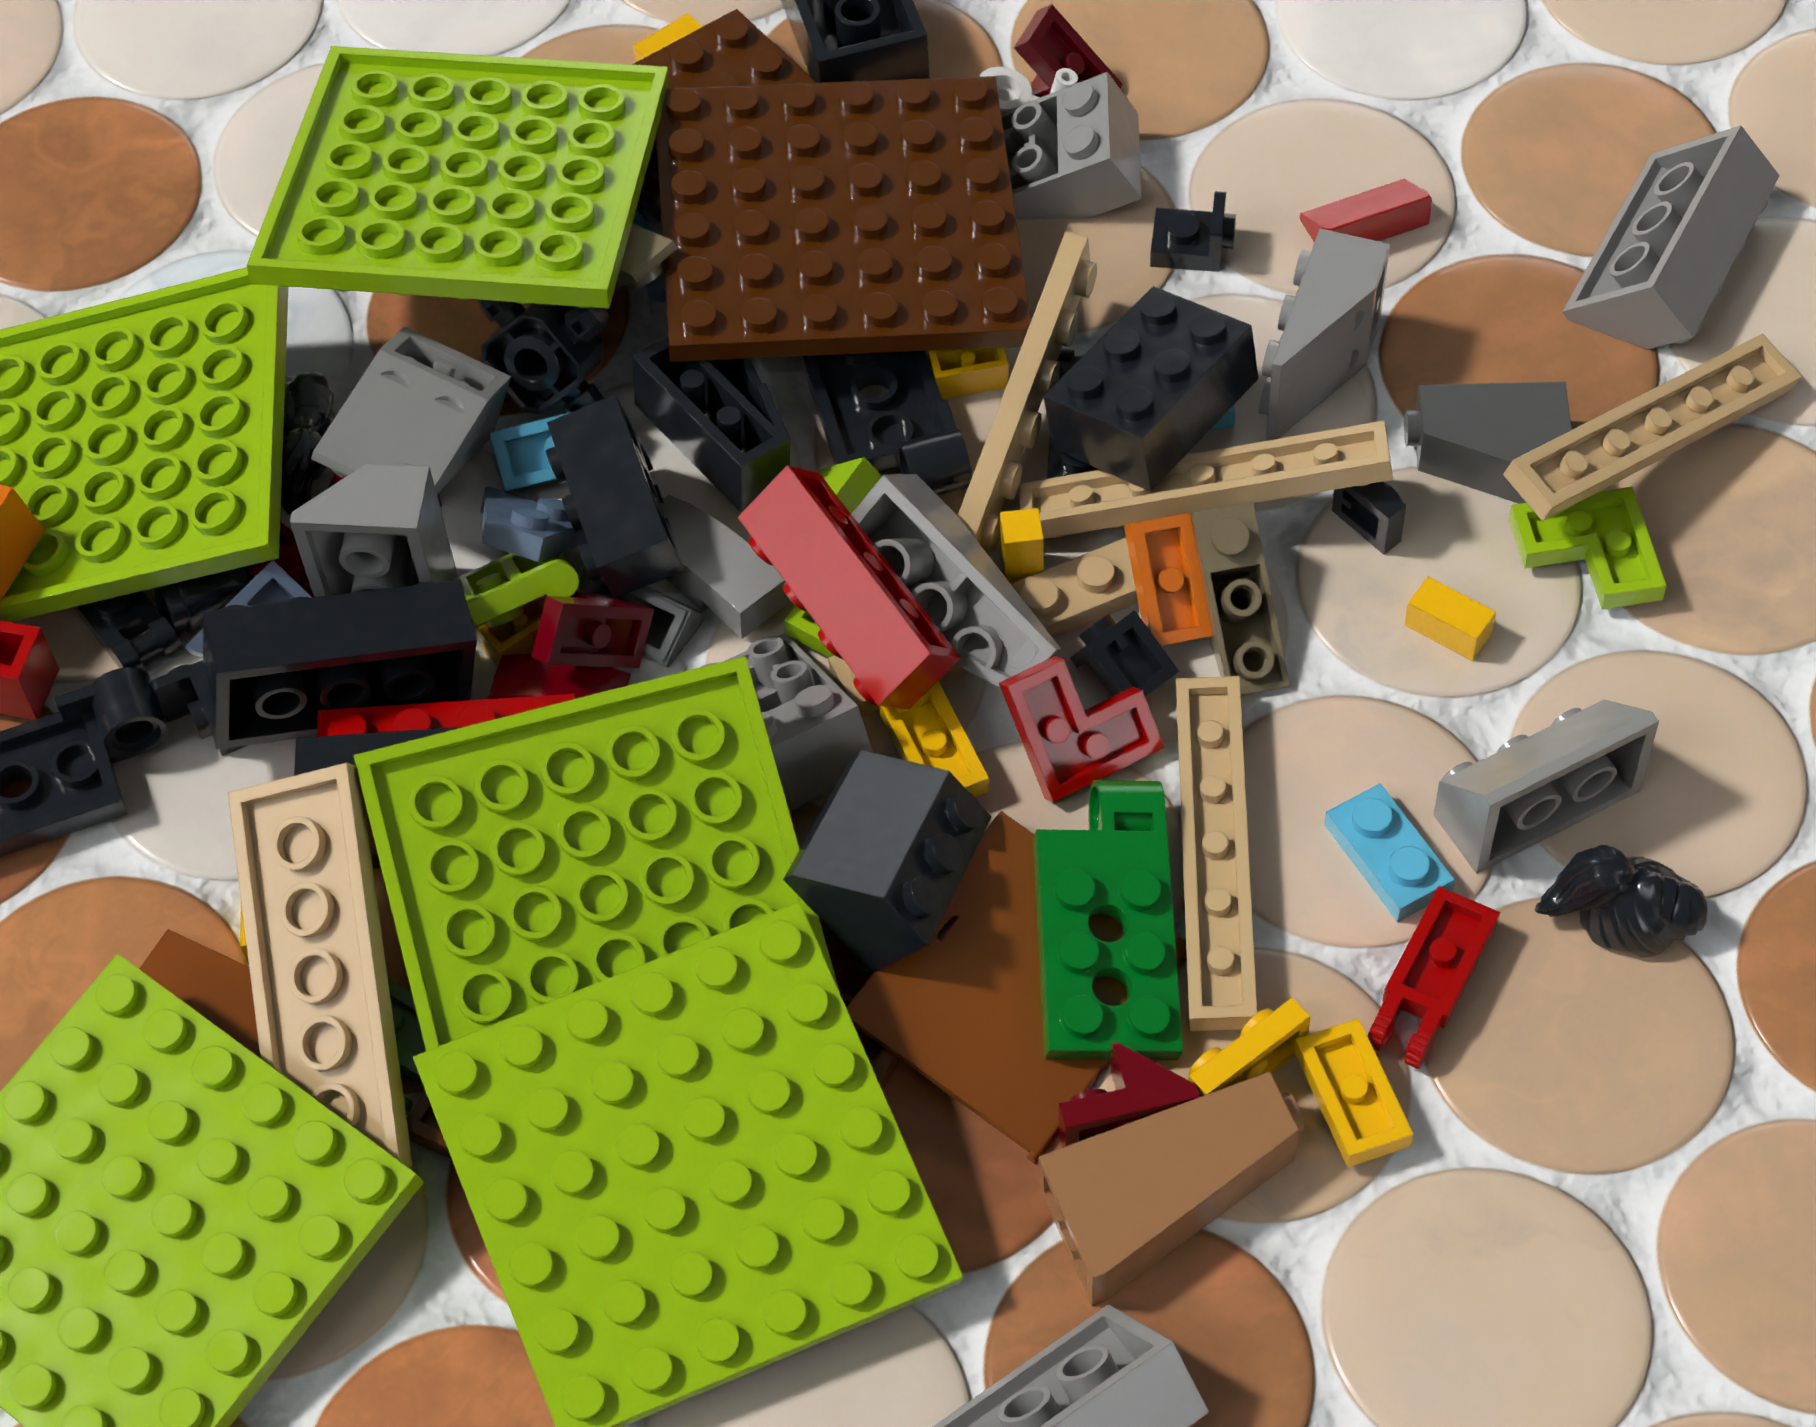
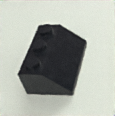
(887, 855)

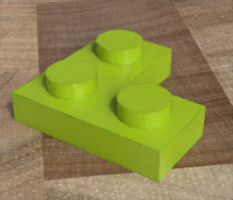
(1605, 533)

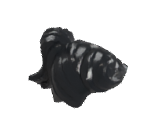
(306, 420)
(1626, 901)

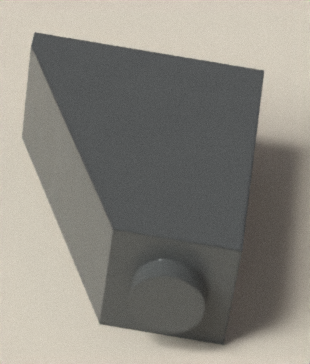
(1478, 429)

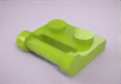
(503, 586)

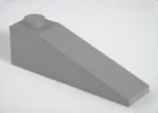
(953, 579)

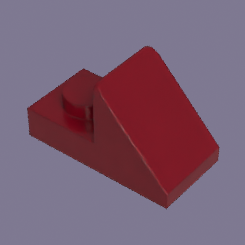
(1054, 44)
(592, 631)
(1140, 1091)

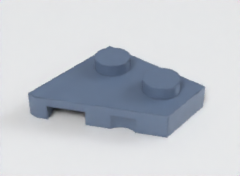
(527, 526)

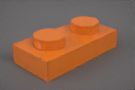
(1168, 578)

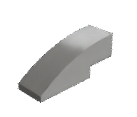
(722, 570)

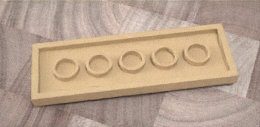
(320, 947)

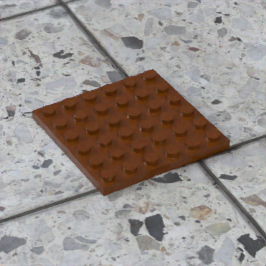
(838, 219)

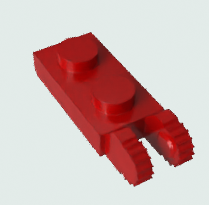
(1434, 970)

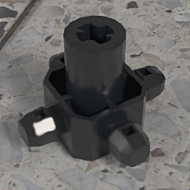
(545, 352)

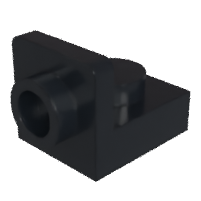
(1192, 237)
(1372, 512)
(1125, 655)
(181, 694)

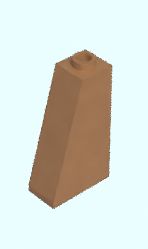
(1163, 1178)

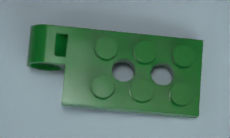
(1118, 872)

